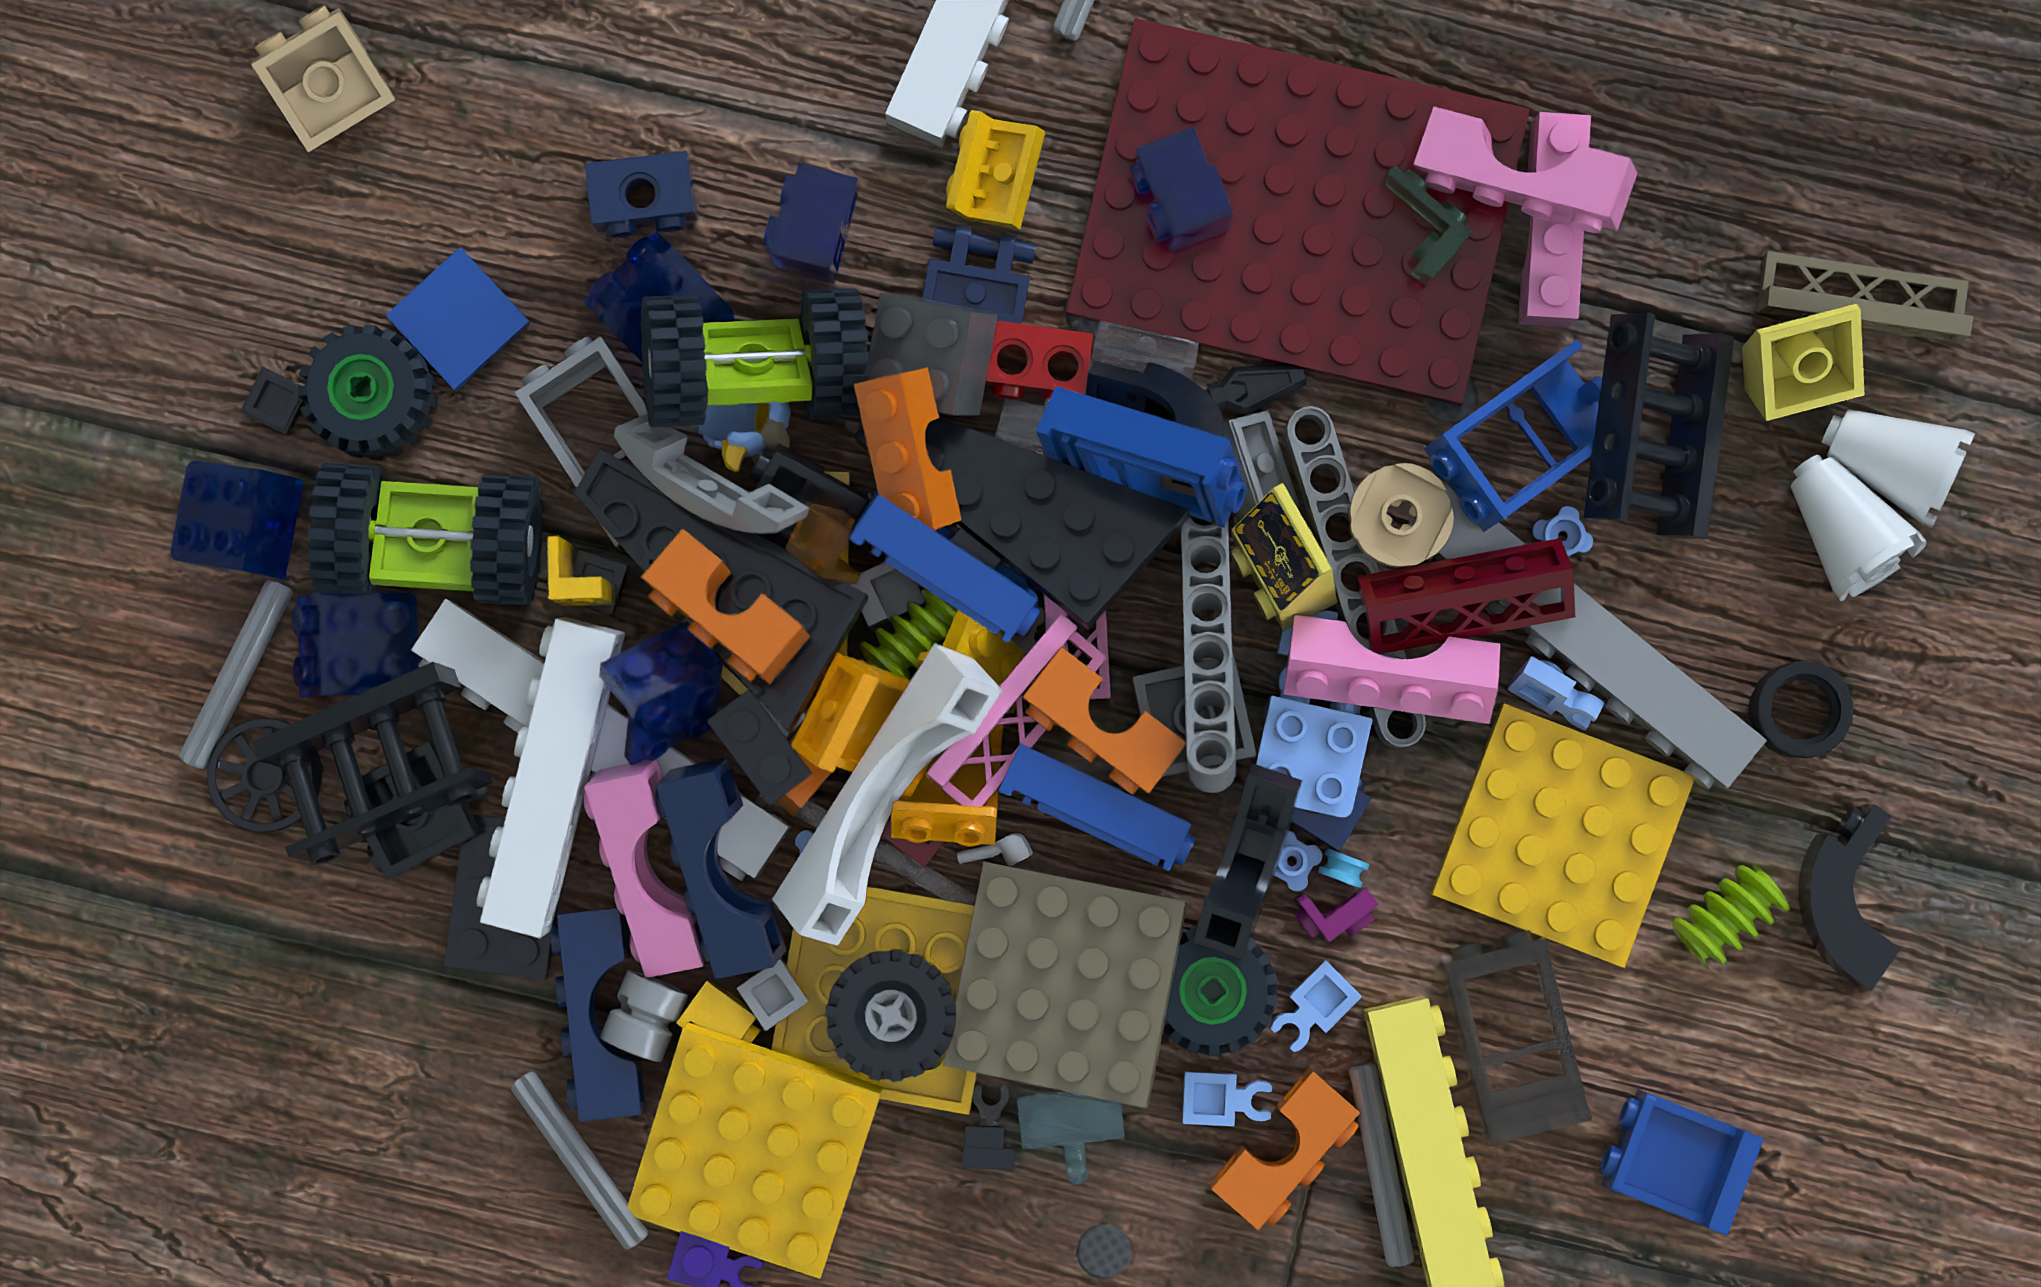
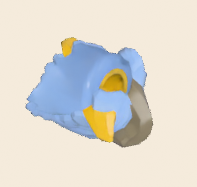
(745, 430)

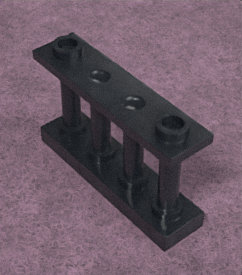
(1694, 430)
(335, 731)

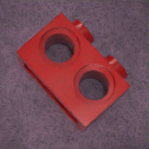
(1039, 347)

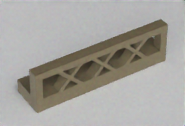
(1875, 315)

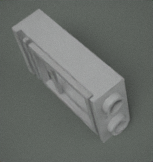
(547, 385)

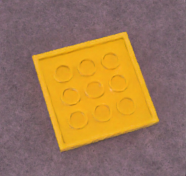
(1562, 835)
(886, 922)
(753, 1149)

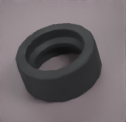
(1840, 713)

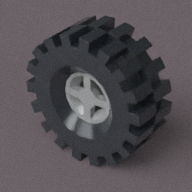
(878, 1037)

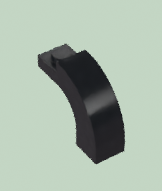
(1159, 394)
(1248, 862)
(1829, 902)

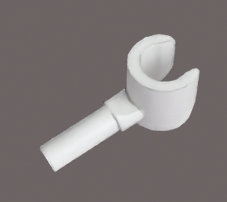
(1013, 848)

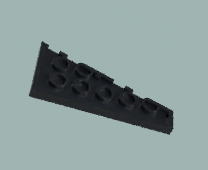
(648, 521)
(1050, 521)

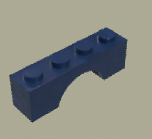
(735, 929)
(604, 1078)

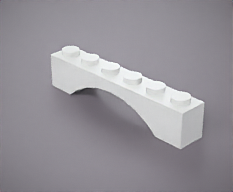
(831, 875)

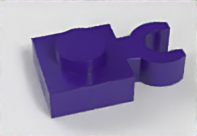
(706, 1263)

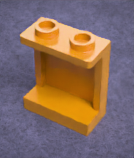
(849, 715)
(937, 817)

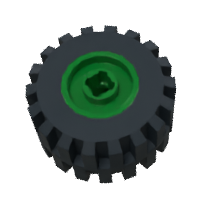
(367, 392)
(1218, 998)

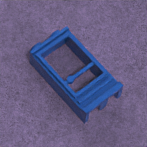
(1568, 404)
(1140, 450)
(989, 596)
(1098, 808)

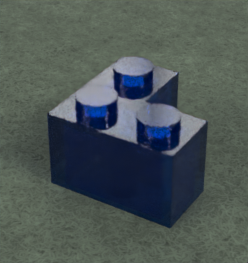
(1182, 189)
(812, 223)

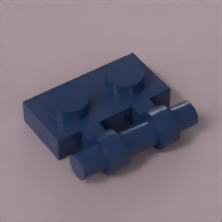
(978, 287)

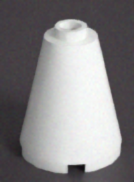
(1899, 458)
(1851, 526)

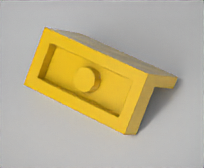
(569, 590)

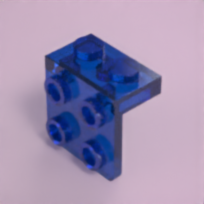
(649, 271)
(236, 518)
(353, 641)
(667, 688)

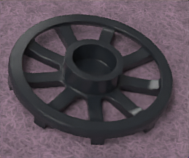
(257, 777)

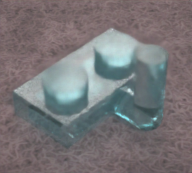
(1071, 1122)

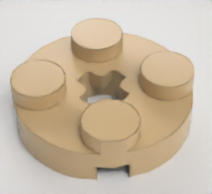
(1429, 506)

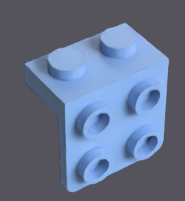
(1318, 747)

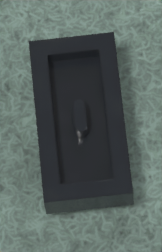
(760, 747)

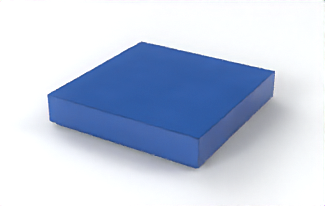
(458, 319)

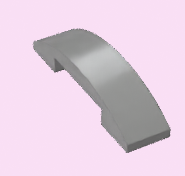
(661, 460)

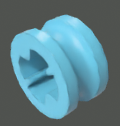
(1343, 868)

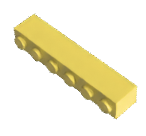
(1430, 1144)

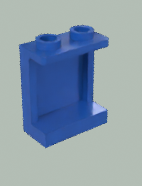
(1680, 1161)

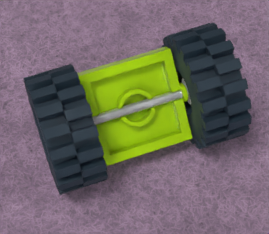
(753, 361)
(425, 534)

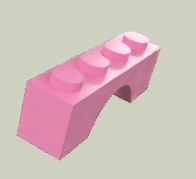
(1586, 187)
(1554, 247)
(1335, 667)
(660, 924)

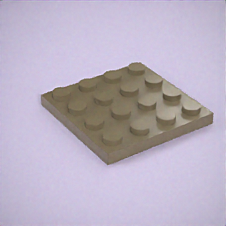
(1066, 984)

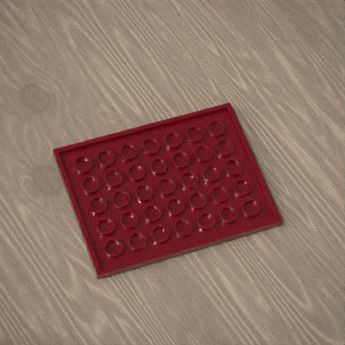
(1315, 236)

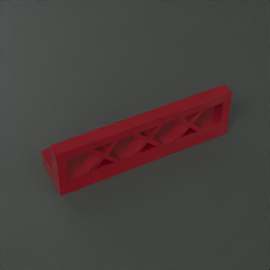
(1467, 586)

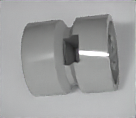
(644, 1016)

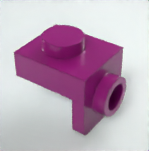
(1348, 916)

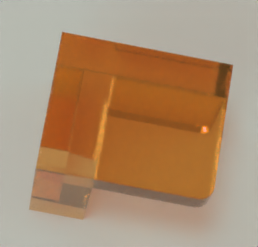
(820, 541)

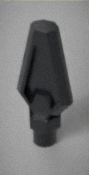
(1255, 386)

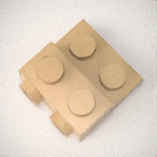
(321, 77)

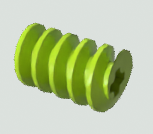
(919, 634)
(1729, 914)

